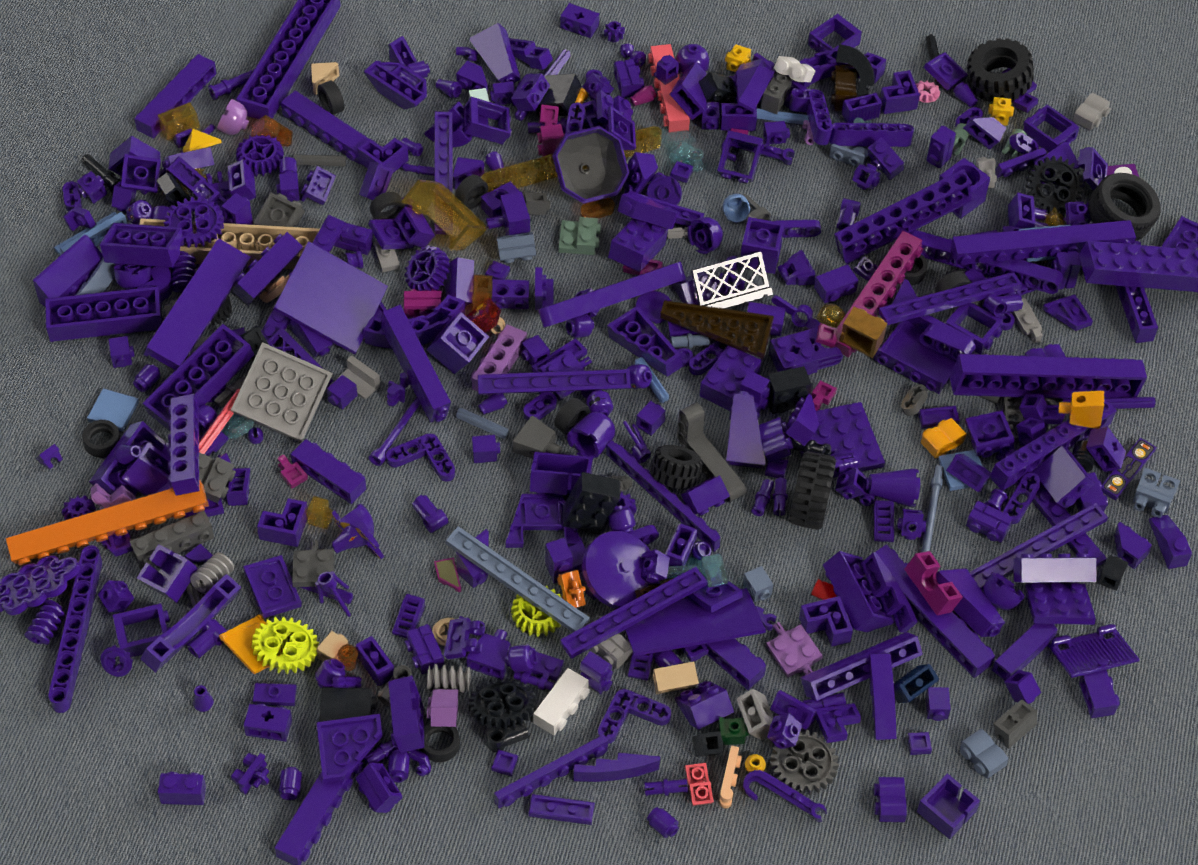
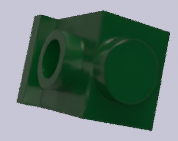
(733, 731)

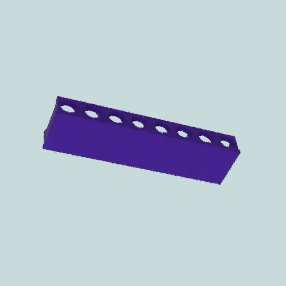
(904, 215)
(197, 305)

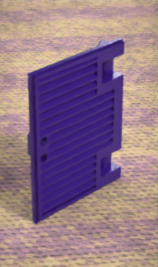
(1093, 652)

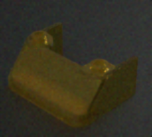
(446, 211)

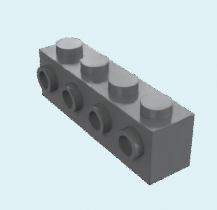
(175, 537)

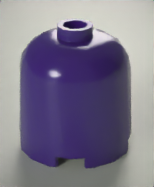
(592, 434)

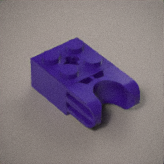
(802, 350)

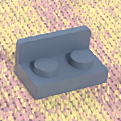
(849, 154)

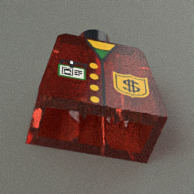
(485, 315)

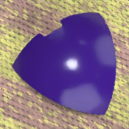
(458, 136)

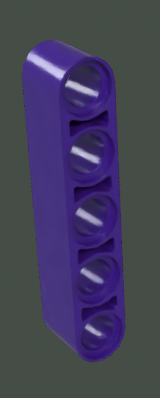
(867, 133)

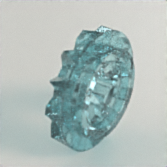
(239, 427)

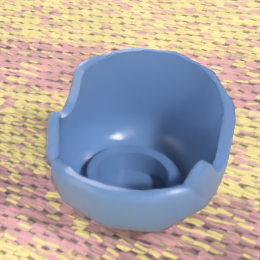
(736, 208)

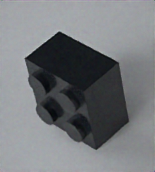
(787, 389)

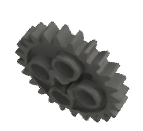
(798, 777)

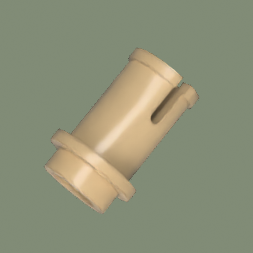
(501, 323)

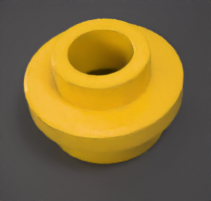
(755, 758)

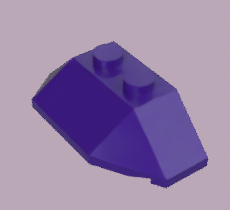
(397, 83)

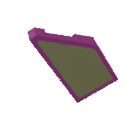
(447, 573)

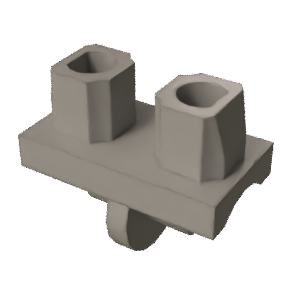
(988, 167)

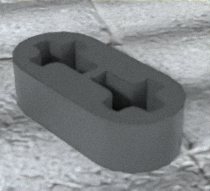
(914, 400)

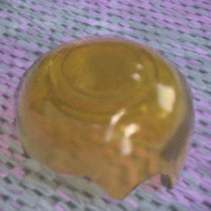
(831, 315)

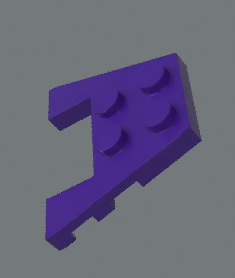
(539, 513)

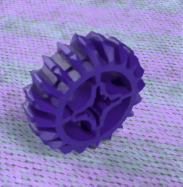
(260, 153)
(427, 269)

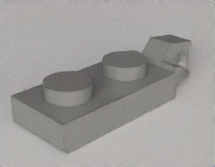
(1028, 322)

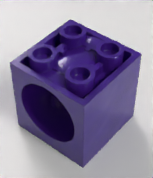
(979, 186)
(763, 237)
(457, 343)

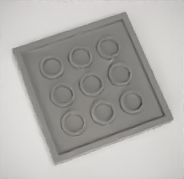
(281, 392)

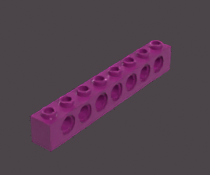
(904, 244)

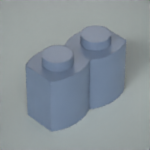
(984, 753)

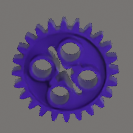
(208, 221)

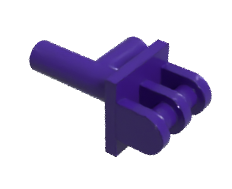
(397, 392)

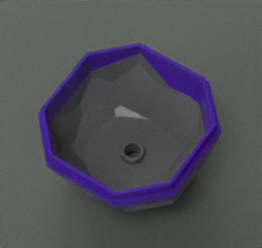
(600, 154)

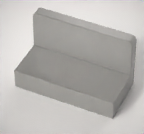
(364, 377)

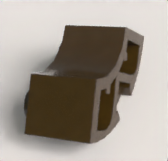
(844, 85)

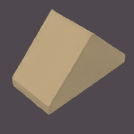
(322, 73)

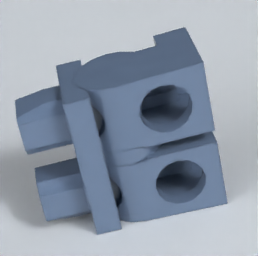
(1155, 496)

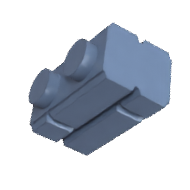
(516, 246)

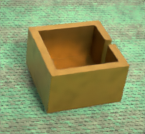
(863, 332)

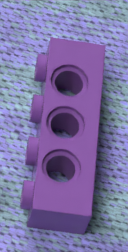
(501, 354)

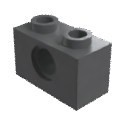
(776, 93)

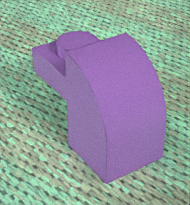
(120, 496)

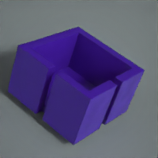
(173, 573)
(943, 808)

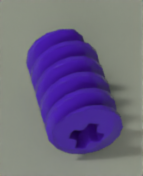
(182, 272)
(45, 623)

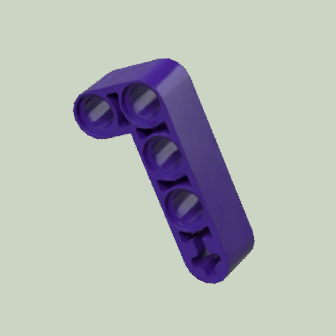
(814, 104)

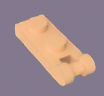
(730, 778)

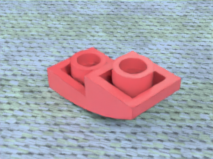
(699, 784)

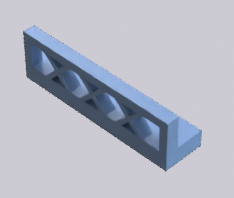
(96, 234)

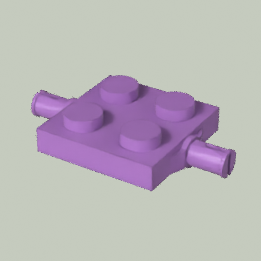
(793, 650)

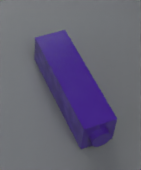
(1024, 650)

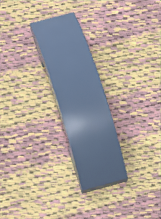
(99, 279)

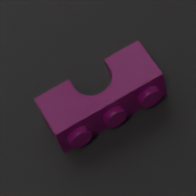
(922, 572)

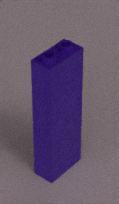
(415, 364)

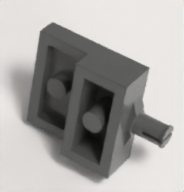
(310, 564)

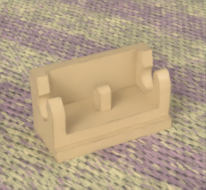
(675, 677)

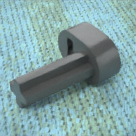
(757, 211)

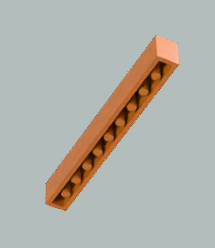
(104, 523)

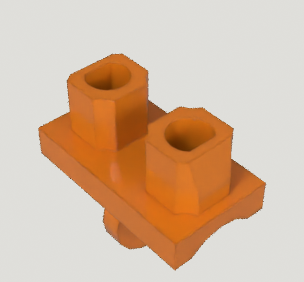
(572, 588)

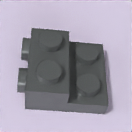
(279, 212)
(214, 476)

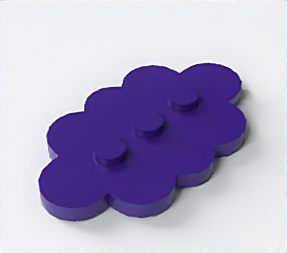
(36, 583)

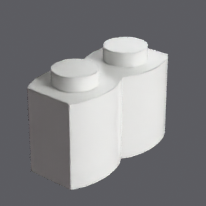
(793, 68)

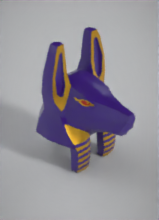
(356, 531)

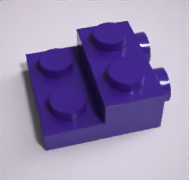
(619, 103)
(1093, 166)
(990, 433)

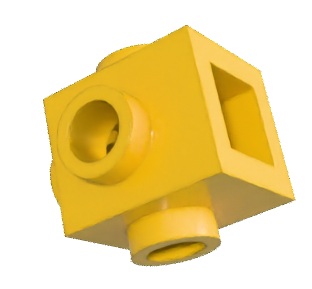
(736, 57)
(1001, 110)

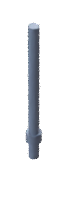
(936, 485)

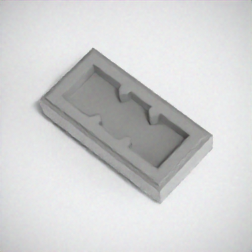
(387, 258)

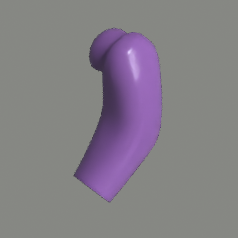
(808, 137)

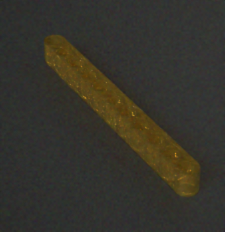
(544, 167)

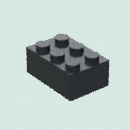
(591, 502)

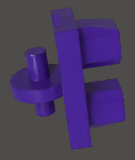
(1075, 213)
(254, 775)

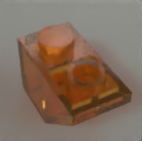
(269, 126)
(481, 289)

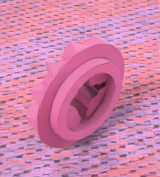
(928, 97)

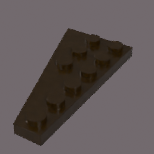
(734, 328)

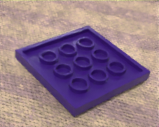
(849, 431)

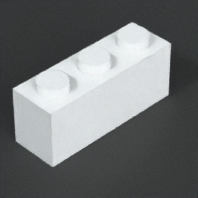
(561, 702)

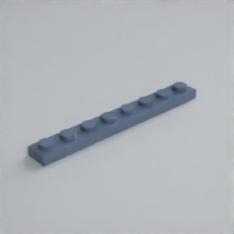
(517, 580)

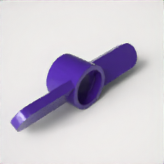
(790, 309)

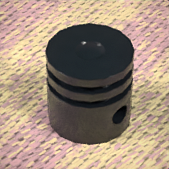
(1083, 455)

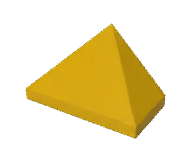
(199, 140)

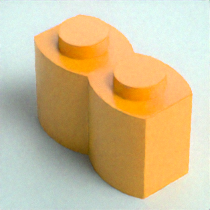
(943, 437)

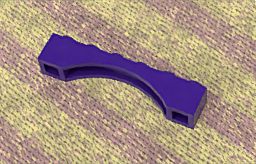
(182, 632)

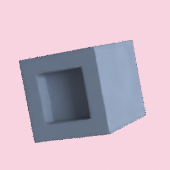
(758, 584)

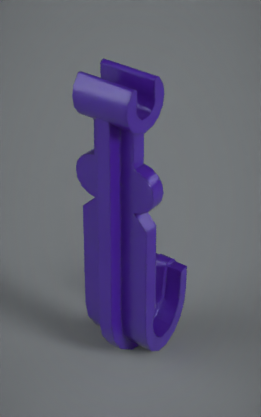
(766, 150)
(783, 791)

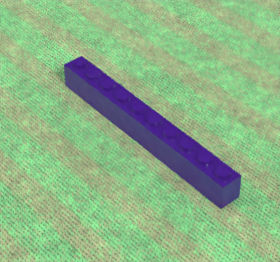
(1036, 242)

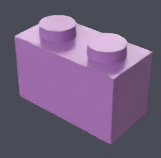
(443, 708)

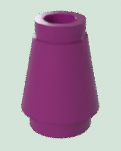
(643, 96)

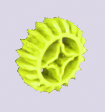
(540, 621)

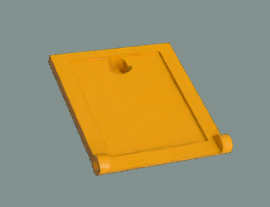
(240, 642)

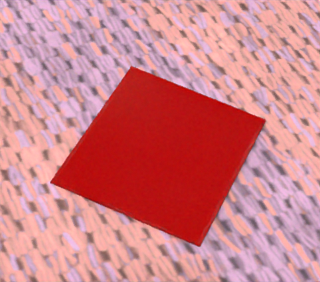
(823, 590)

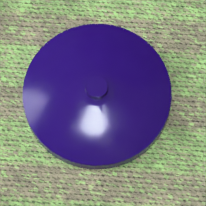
(614, 567)

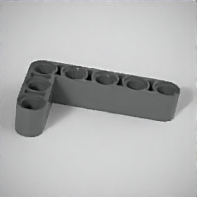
(691, 436)

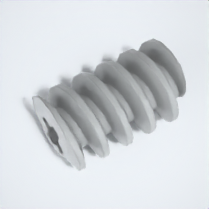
(211, 572)
(448, 678)

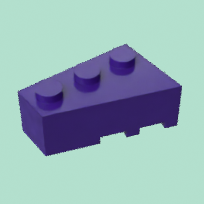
(407, 714)

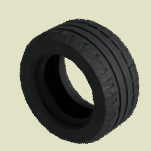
(1133, 192)

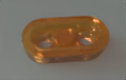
(596, 208)

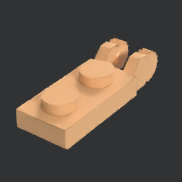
(274, 289)

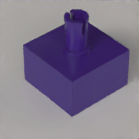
(513, 215)

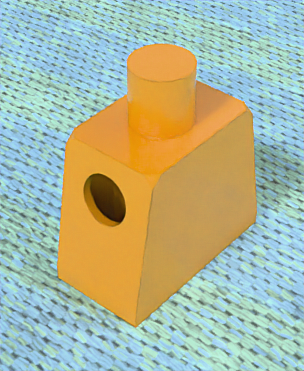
(1084, 408)

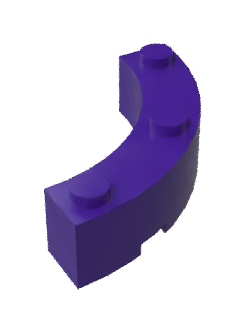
(825, 63)
(425, 327)

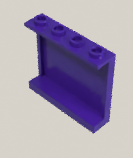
(911, 359)

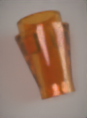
(348, 656)

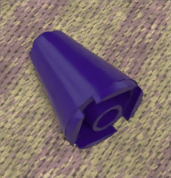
(895, 486)

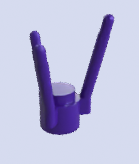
(640, 450)
(327, 582)

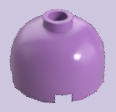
(233, 119)

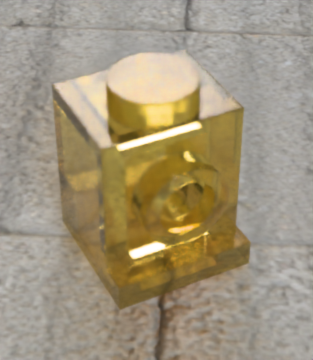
(319, 513)

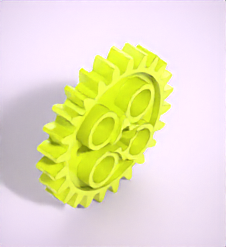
(296, 653)

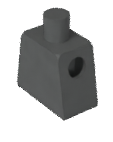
(534, 438)

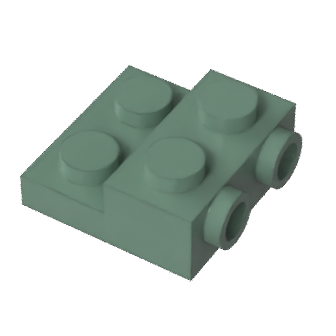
(579, 236)

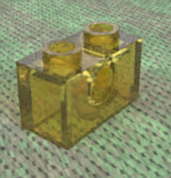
(178, 120)

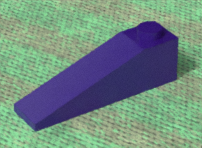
(752, 82)

